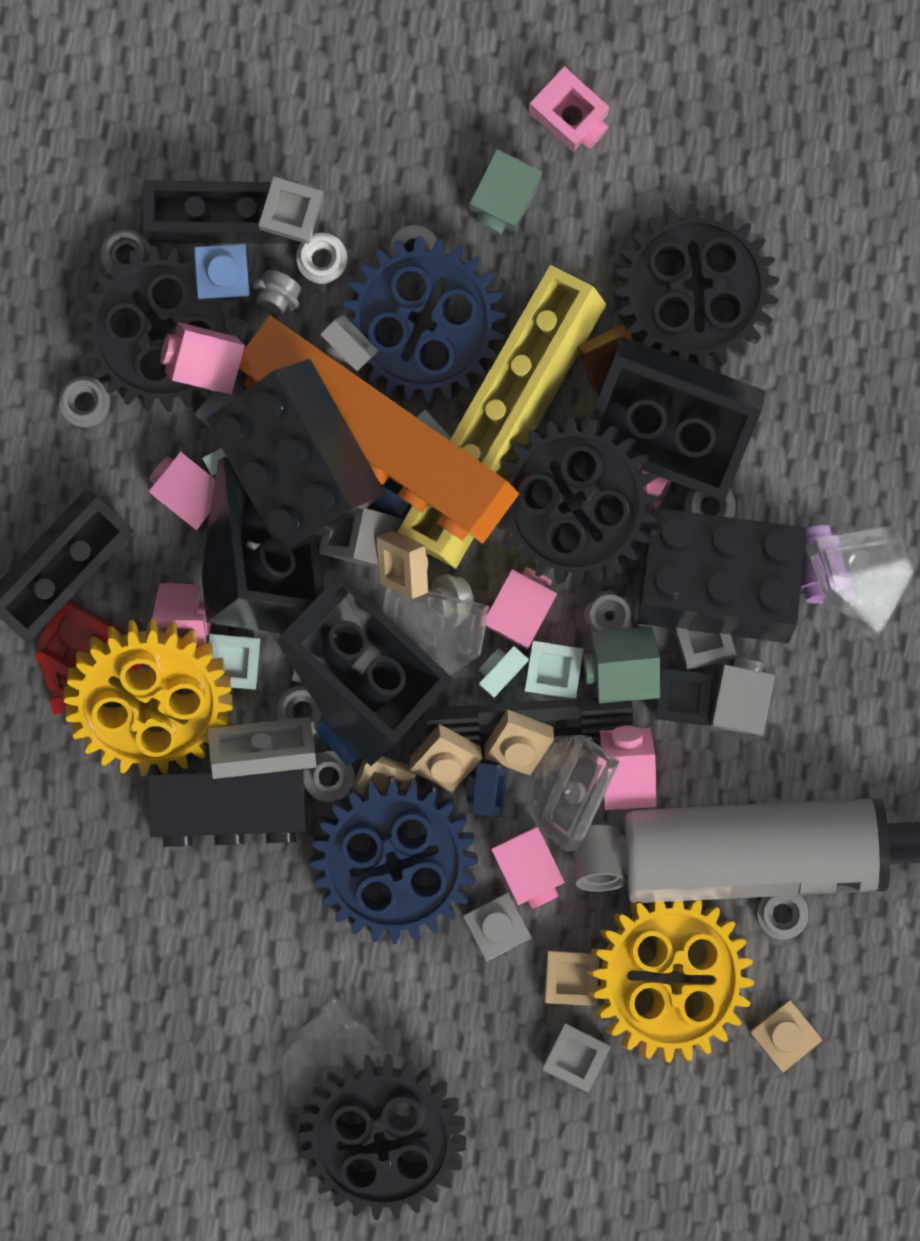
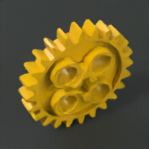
(147, 697)
(667, 1024)

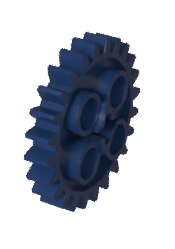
(465, 340)
(380, 816)

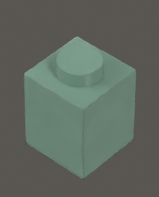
(504, 194)
(623, 665)

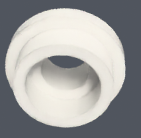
(324, 242)

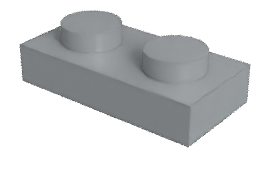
(261, 747)

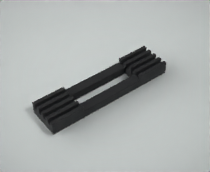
(593, 716)

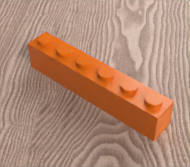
(392, 439)

